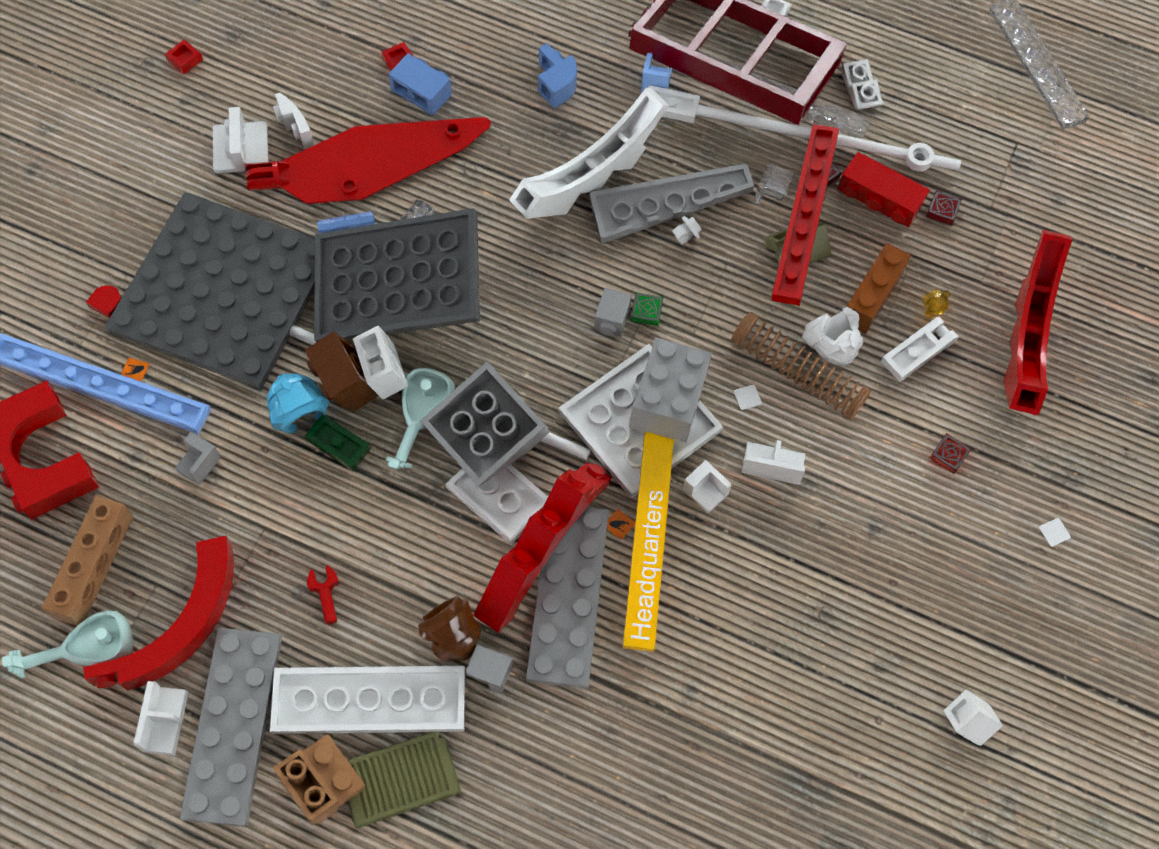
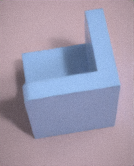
(655, 75)

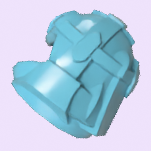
(292, 398)

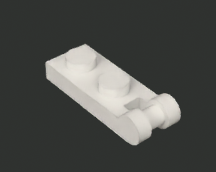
(918, 349)

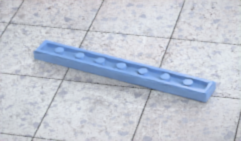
(103, 384)

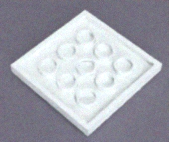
(603, 417)

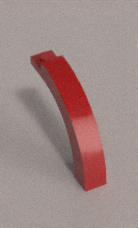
(186, 634)

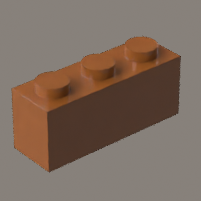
(878, 285)

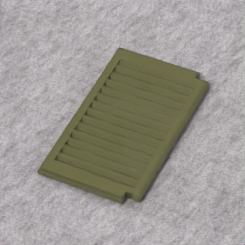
(403, 778)

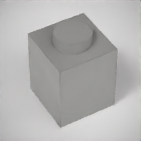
(612, 312)

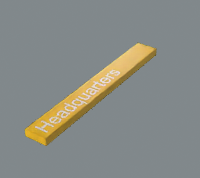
(648, 543)

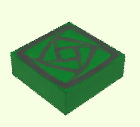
(647, 309)

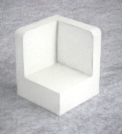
(706, 486)
(973, 718)

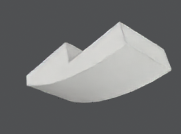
(860, 84)
(293, 120)

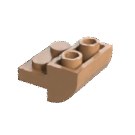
(319, 779)

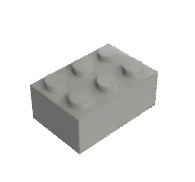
(670, 390)

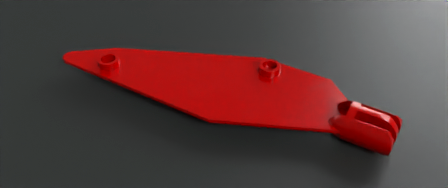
(365, 159)

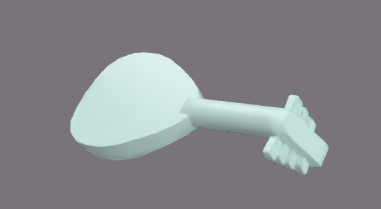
(424, 393)
(93, 641)

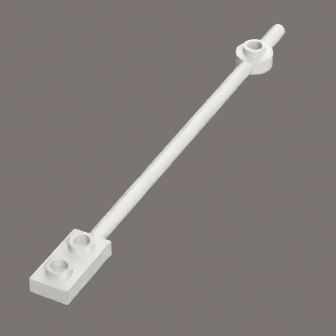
(686, 107)

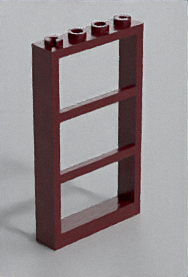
(736, 82)

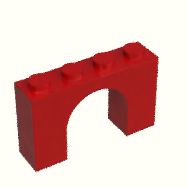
(44, 488)

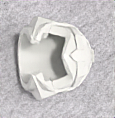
(835, 337)

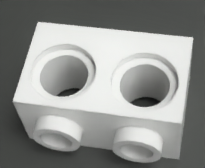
(380, 362)

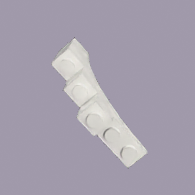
(618, 149)

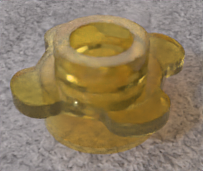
(936, 302)

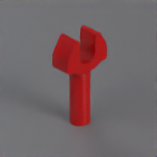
(324, 591)

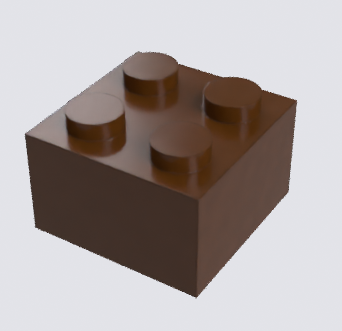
(340, 372)

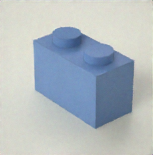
(420, 84)

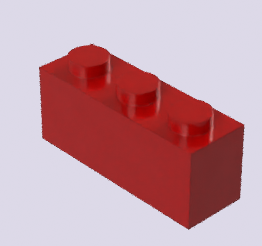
(883, 189)

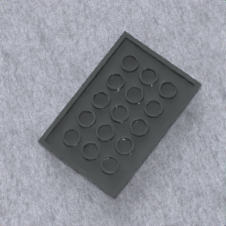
(398, 275)

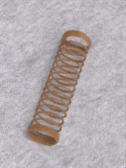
(744, 329)

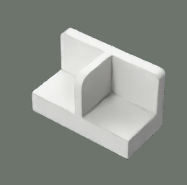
(773, 462)
(160, 719)

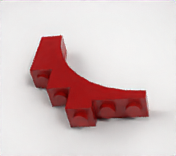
(1026, 373)
(539, 539)

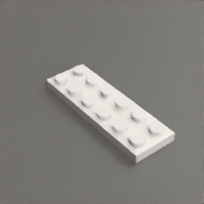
(368, 699)

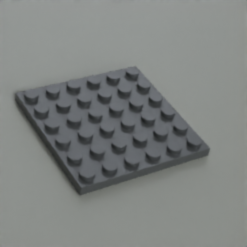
(219, 290)

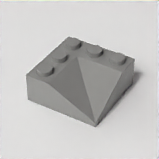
(485, 425)

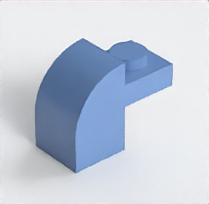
(560, 76)

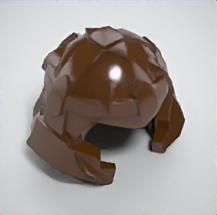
(451, 630)

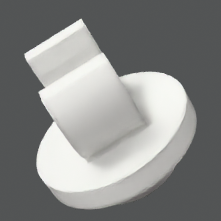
(685, 231)

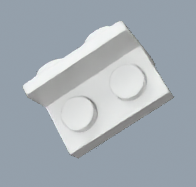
(239, 143)

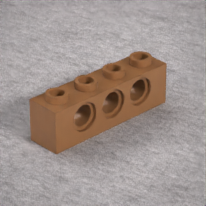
(87, 561)

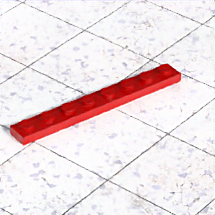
(805, 215)

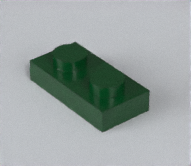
(337, 442)

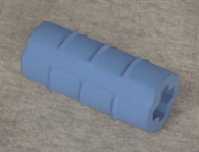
(346, 222)

